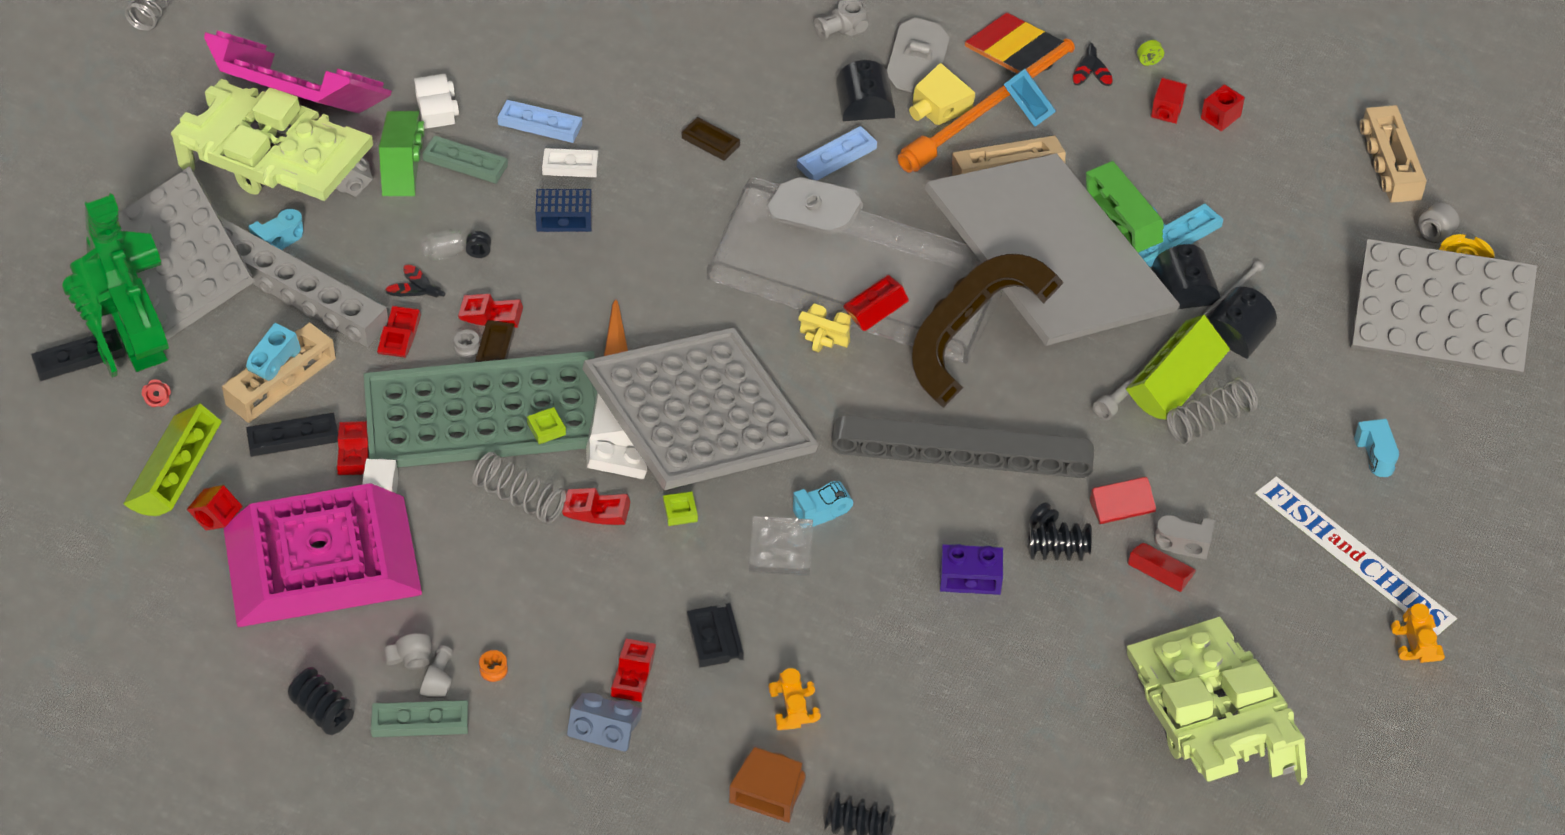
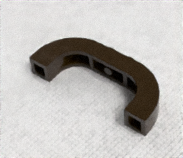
(962, 304)

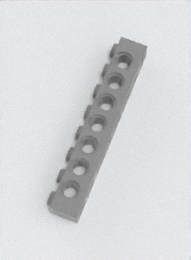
(309, 288)

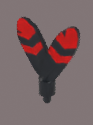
(1092, 64)
(419, 285)

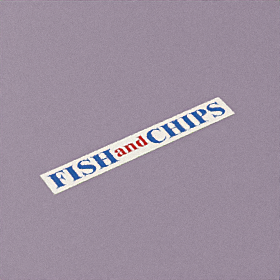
(1351, 551)

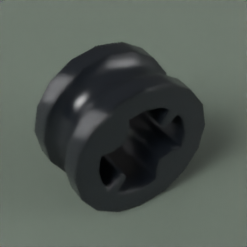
(480, 250)
(1044, 514)

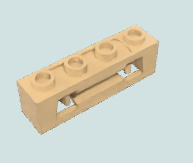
(1378, 129)
(1004, 154)
(247, 387)

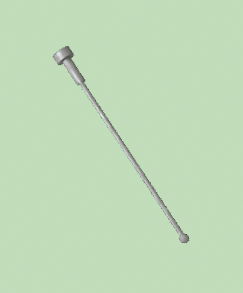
(1107, 406)

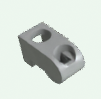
(1184, 536)

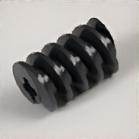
(1060, 541)
(320, 701)
(858, 817)

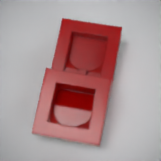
(481, 307)
(399, 332)
(352, 448)
(591, 507)
(633, 670)

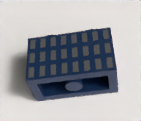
(563, 210)

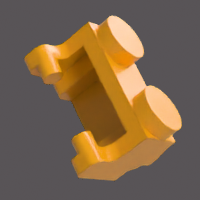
(1419, 634)
(795, 703)

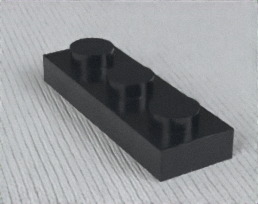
(74, 355)
(292, 434)

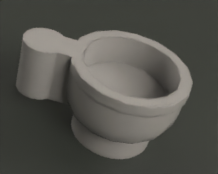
(411, 649)

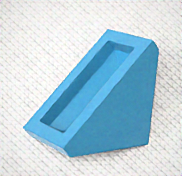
(1029, 97)

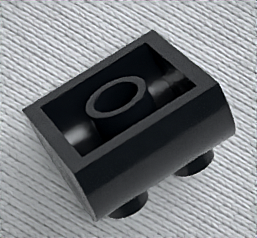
(864, 91)
(1187, 276)
(1244, 319)

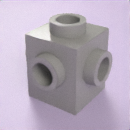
(357, 179)

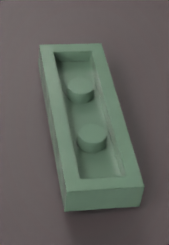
(465, 159)
(419, 718)

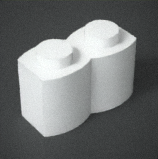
(435, 101)

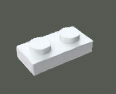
(570, 162)

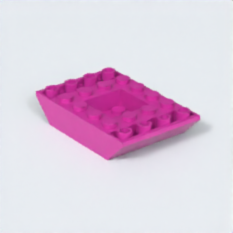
(284, 577)

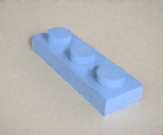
(540, 121)
(836, 154)

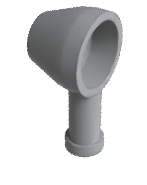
(436, 680)

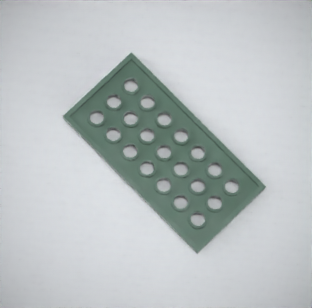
(468, 399)

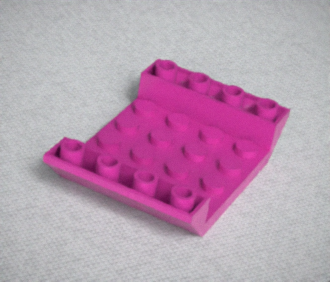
(252, 62)

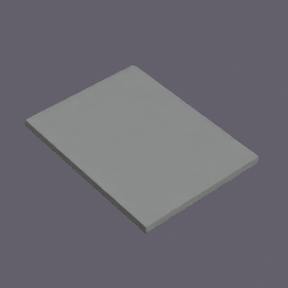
(1049, 215)

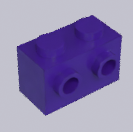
(971, 569)

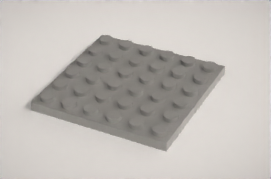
(699, 408)

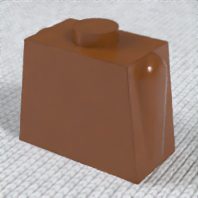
(768, 784)

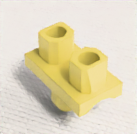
(823, 331)

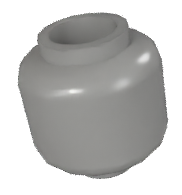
(1438, 222)

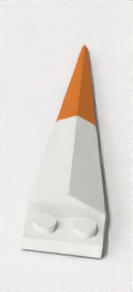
(607, 443)

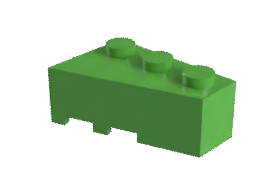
(400, 152)
(1125, 206)

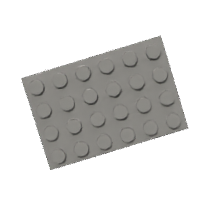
(195, 250)
(1444, 306)

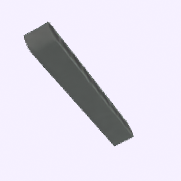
(963, 446)

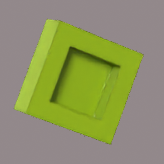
(546, 425)
(680, 508)

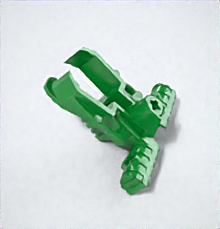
(108, 284)

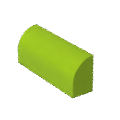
(1178, 368)
(173, 461)

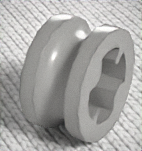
(464, 350)

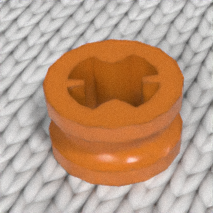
(487, 660)

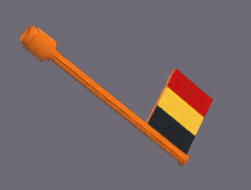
(1009, 44)

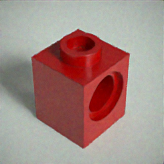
(1169, 100)
(1222, 107)
(214, 507)

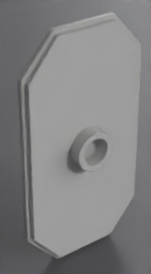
(916, 52)
(815, 205)

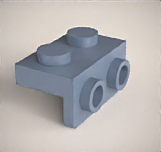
(603, 721)

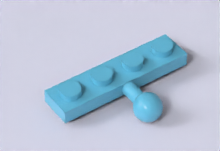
(1184, 231)

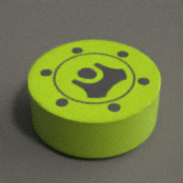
(1150, 52)

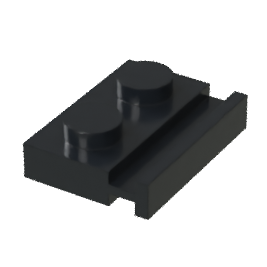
(714, 635)

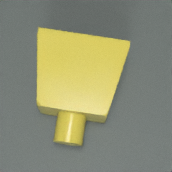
(941, 97)

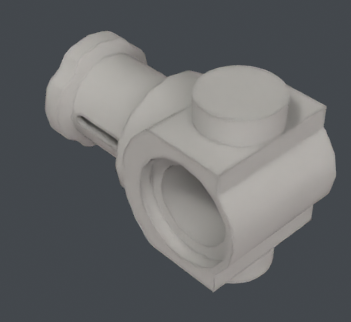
(846, 19)

